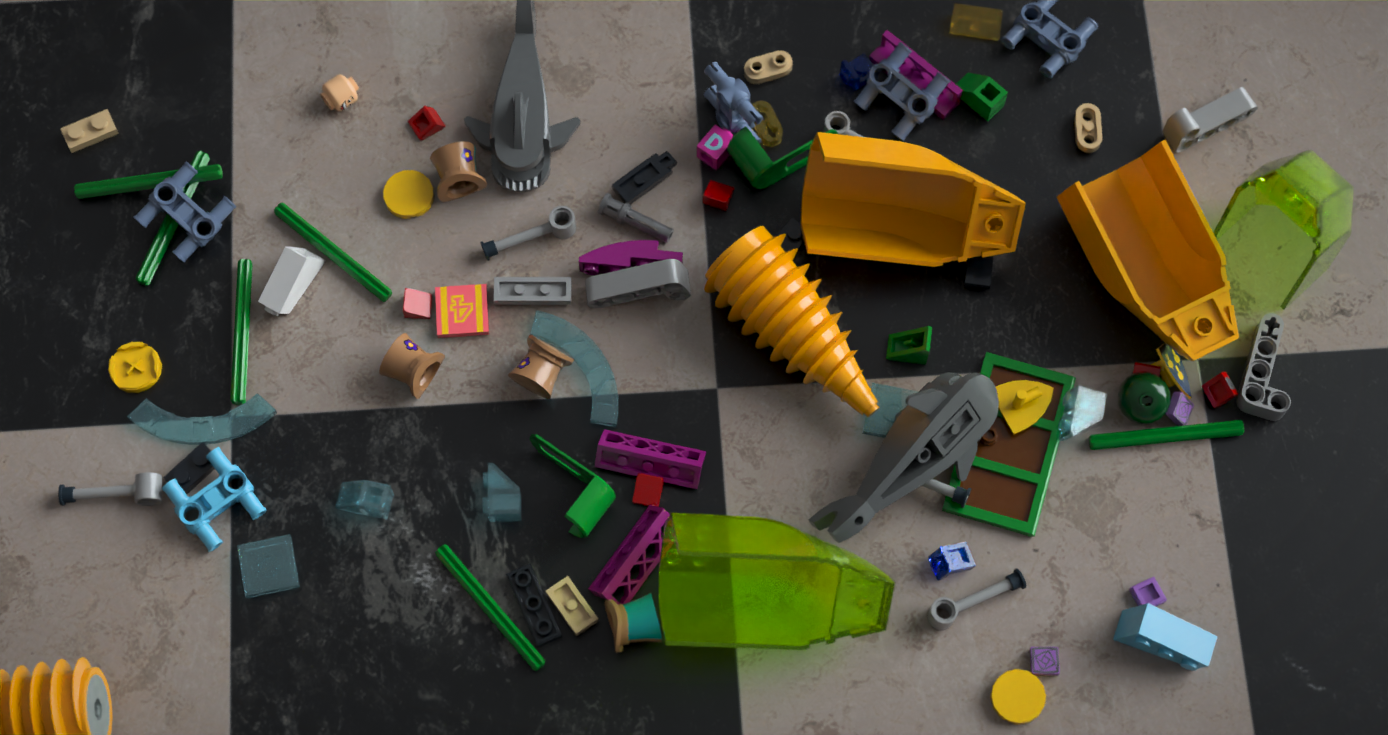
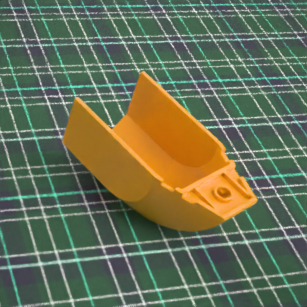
(901, 204)
(1156, 251)

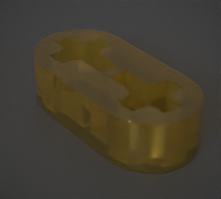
(770, 121)

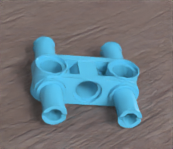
(214, 499)

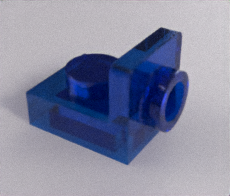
(856, 72)
(951, 560)

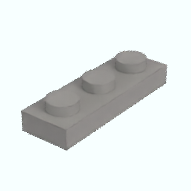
(532, 290)

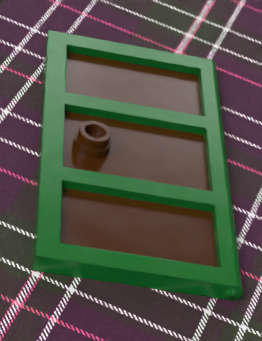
(1010, 469)

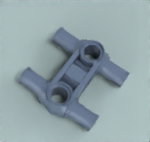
(1049, 34)
(901, 91)
(731, 101)
(184, 211)

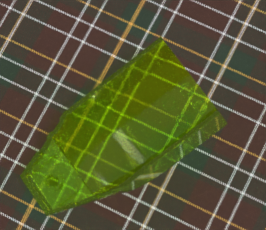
(1307, 194)
(763, 585)

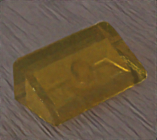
(976, 21)

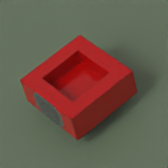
(1220, 390)

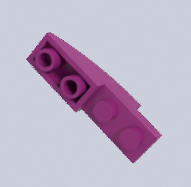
(623, 256)

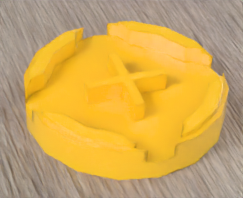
(408, 194)
(135, 367)
(1018, 696)

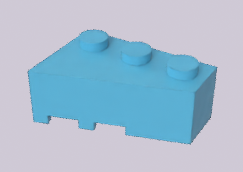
(1165, 636)

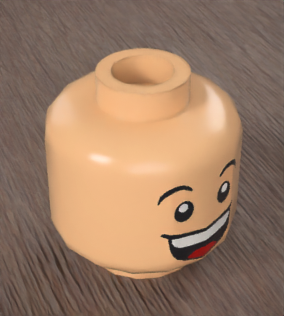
(339, 92)

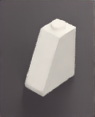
(290, 279)

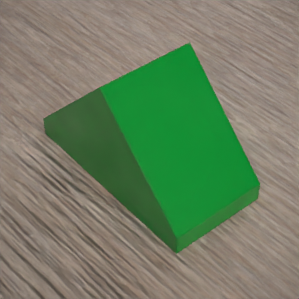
(910, 345)

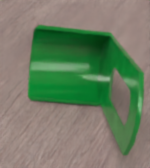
(757, 165)
(594, 499)

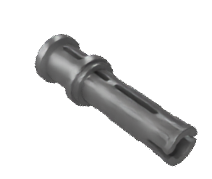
(625, 210)

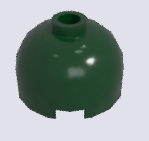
(1133, 400)

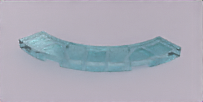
(590, 360)
(202, 429)

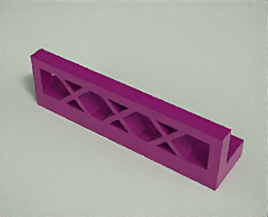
(919, 73)
(628, 459)
(627, 556)

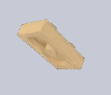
(89, 131)
(572, 606)

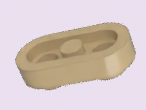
(769, 67)
(1088, 129)

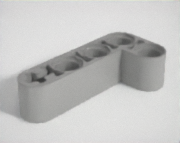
(1189, 129)
(639, 282)
(1263, 364)

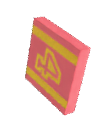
(462, 310)

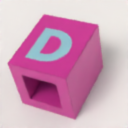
(713, 147)

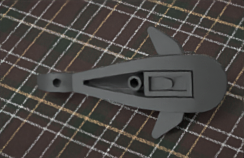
(520, 123)
(926, 438)

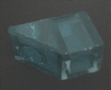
(1081, 410)
(503, 496)
(365, 498)

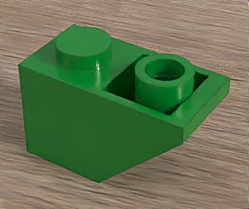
(982, 94)

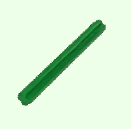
(141, 182)
(166, 231)
(333, 252)
(241, 332)
(1166, 434)
(490, 607)

